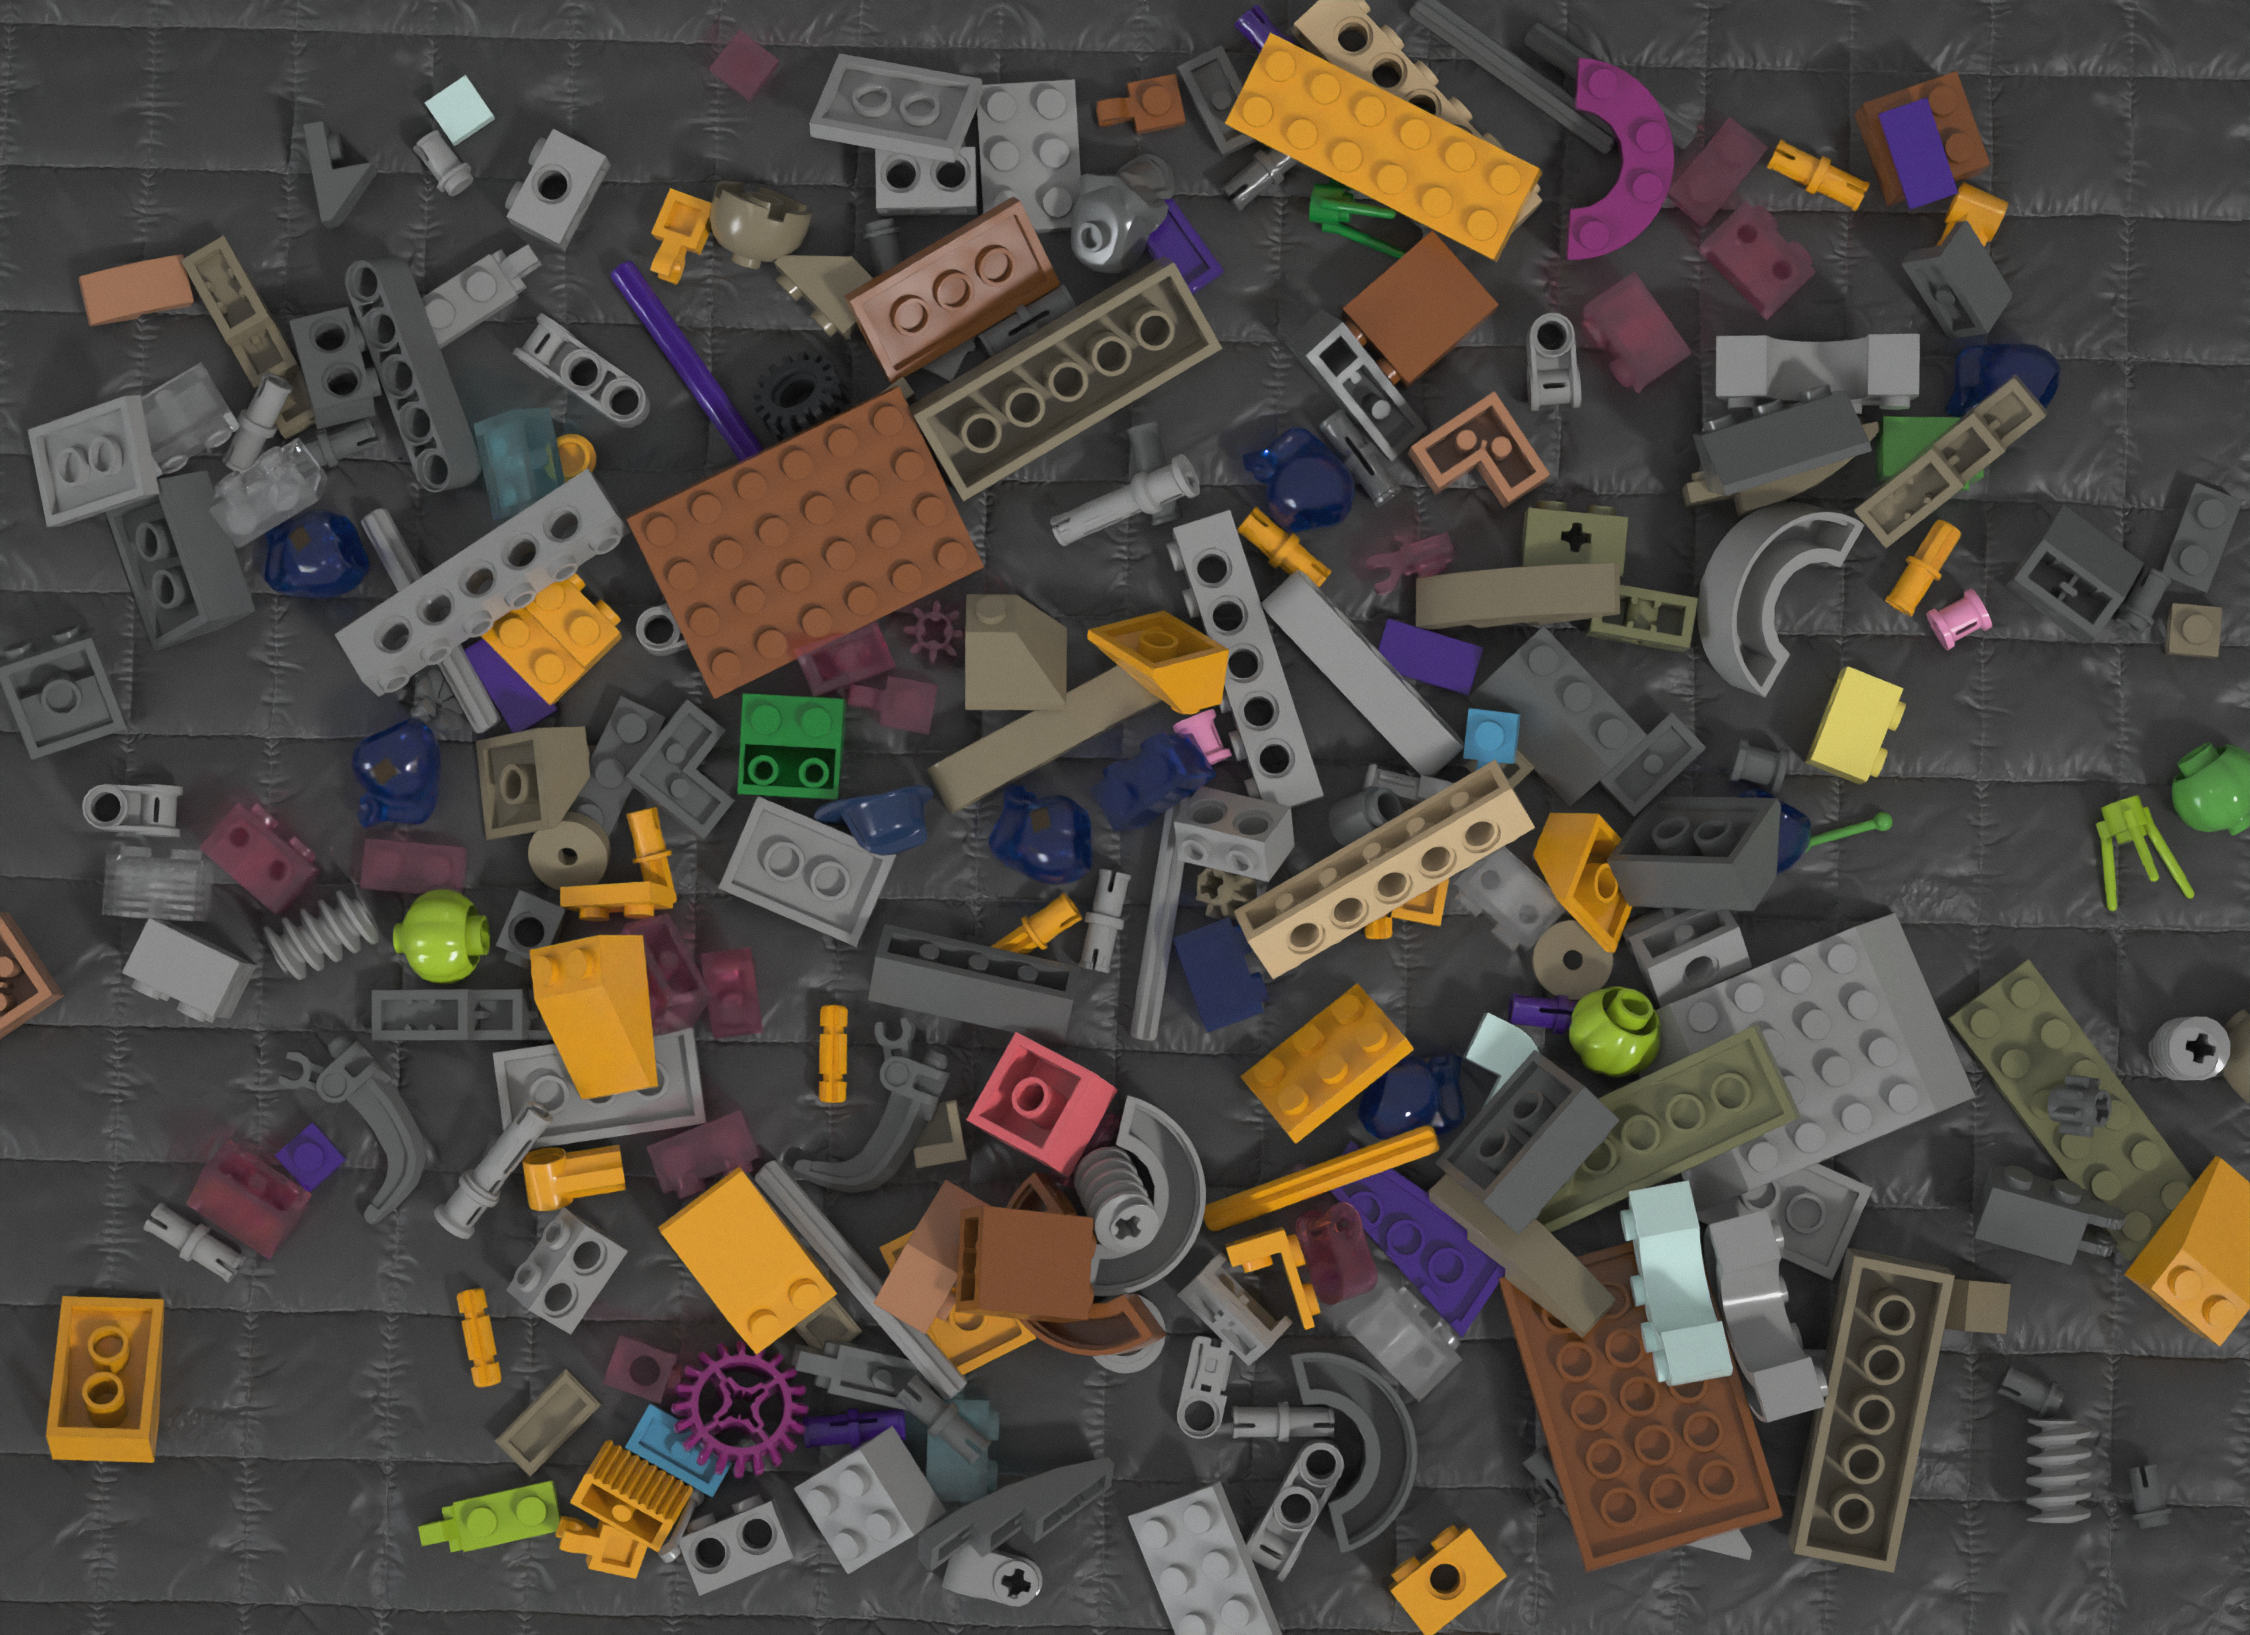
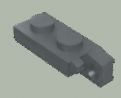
(858, 1371)

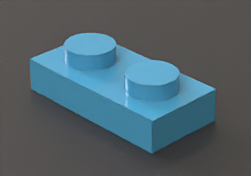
(661, 1446)

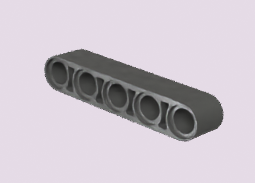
(413, 373)

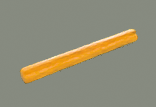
(1321, 1178)

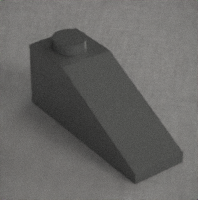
(1356, 383)

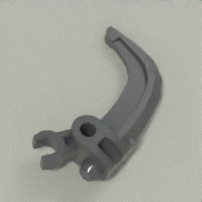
(367, 1086)
(913, 1101)

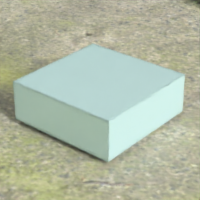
(460, 110)

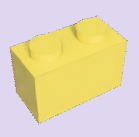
(1855, 726)

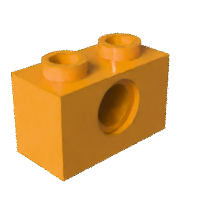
(1435, 1608)

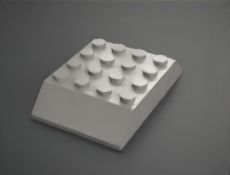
(1849, 1039)

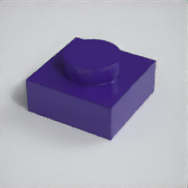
(311, 1157)

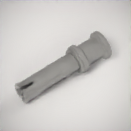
(1145, 493)
(482, 1186)

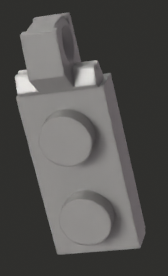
(478, 293)

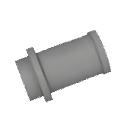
(443, 164)

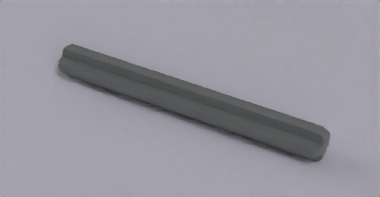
(1511, 71)

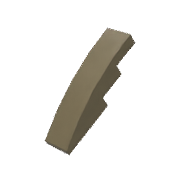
(249, 328)
(1950, 461)
(1518, 595)
(1531, 1260)

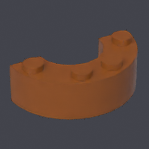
(1112, 1326)

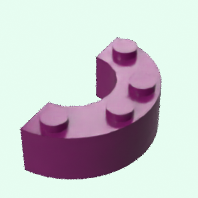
(1645, 160)

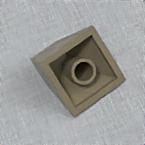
(1013, 655)
(531, 778)

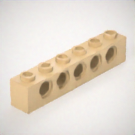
(1319, 34)
(1384, 869)

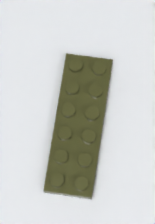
(2029, 1047)
(1678, 1122)

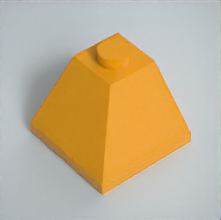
(1167, 659)
(1575, 865)

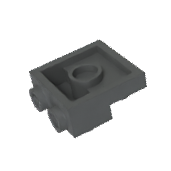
(61, 690)

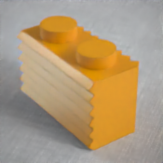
(632, 1495)

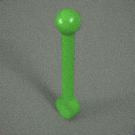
(1882, 821)

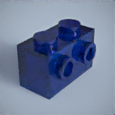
(1152, 781)
(1219, 974)

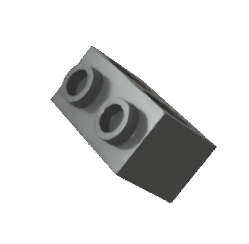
(328, 368)

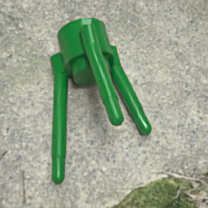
(1333, 205)

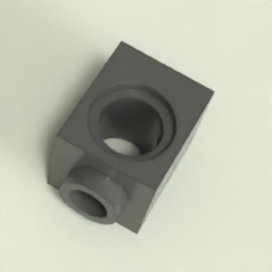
(527, 907)

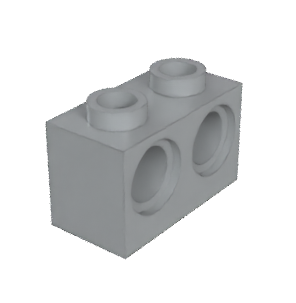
(925, 194)
(1234, 833)
(571, 1263)
(740, 1555)

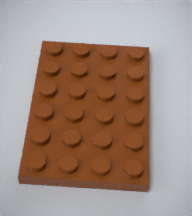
(805, 541)
(1630, 1454)

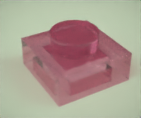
(744, 66)

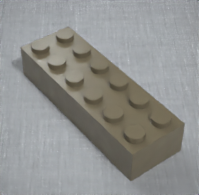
(1064, 377)
(1875, 1411)

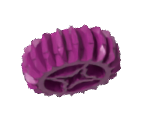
(751, 1427)

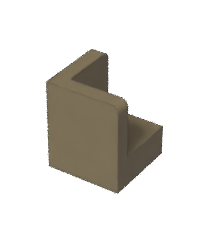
(942, 1138)

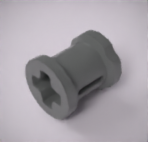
(1759, 765)

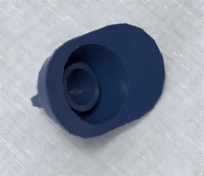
(884, 821)

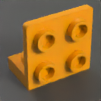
(1255, 1253)

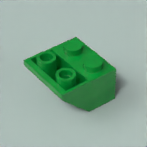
(791, 746)

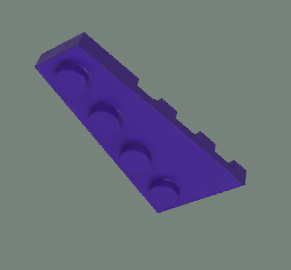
(1424, 1244)

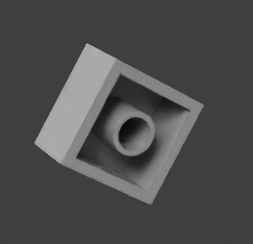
(189, 969)
(870, 1500)

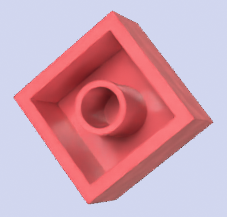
(1042, 1104)

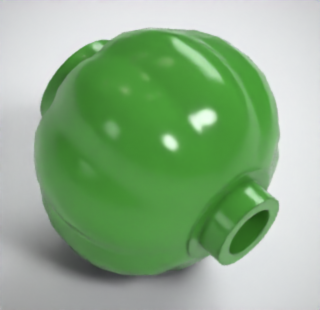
(2213, 789)

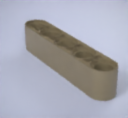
(1038, 739)

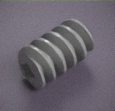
(323, 935)
(2172, 1059)
(1115, 1200)
(2059, 1470)

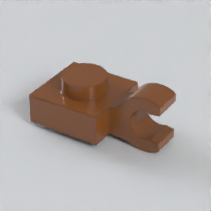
(1150, 104)

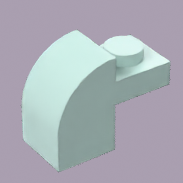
(1498, 1049)

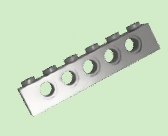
(1219, 539)
(456, 582)

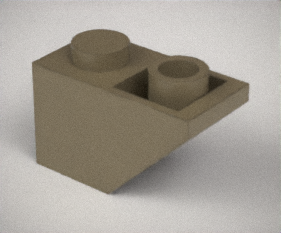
(823, 284)

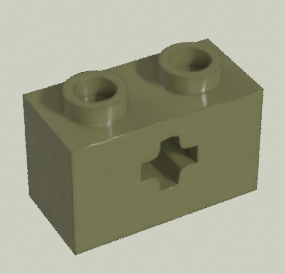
(1551, 521)
(1648, 620)

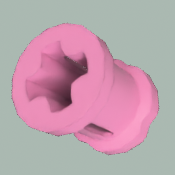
(1959, 619)
(1205, 734)

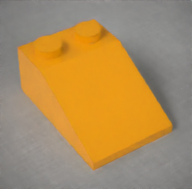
(598, 1011)
(2202, 1255)
(748, 1260)
(106, 1380)

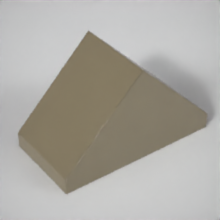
(1978, 1306)

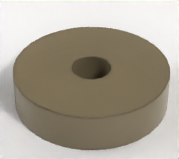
(582, 836)
(1555, 976)

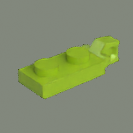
(496, 1518)

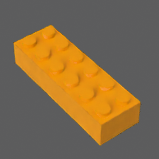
(1383, 147)

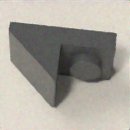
(335, 187)

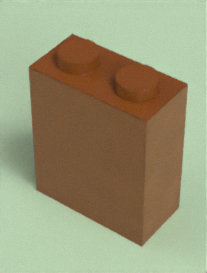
(1418, 311)
(1025, 1264)

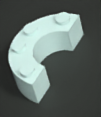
(1673, 1286)

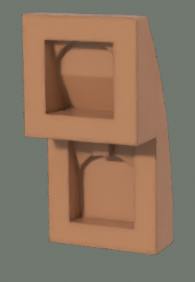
(135, 290)

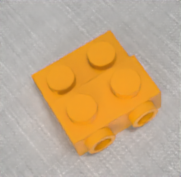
(555, 637)

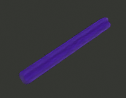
(685, 360)

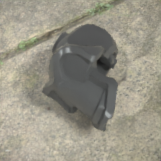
(1120, 213)

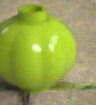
(442, 936)
(1618, 1039)

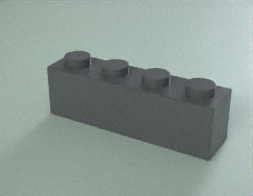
(974, 983)

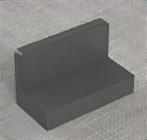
(1959, 283)

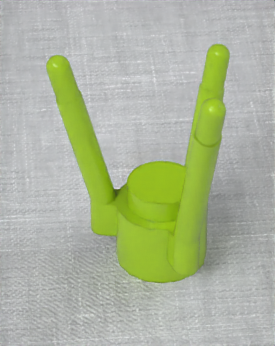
(2129, 823)

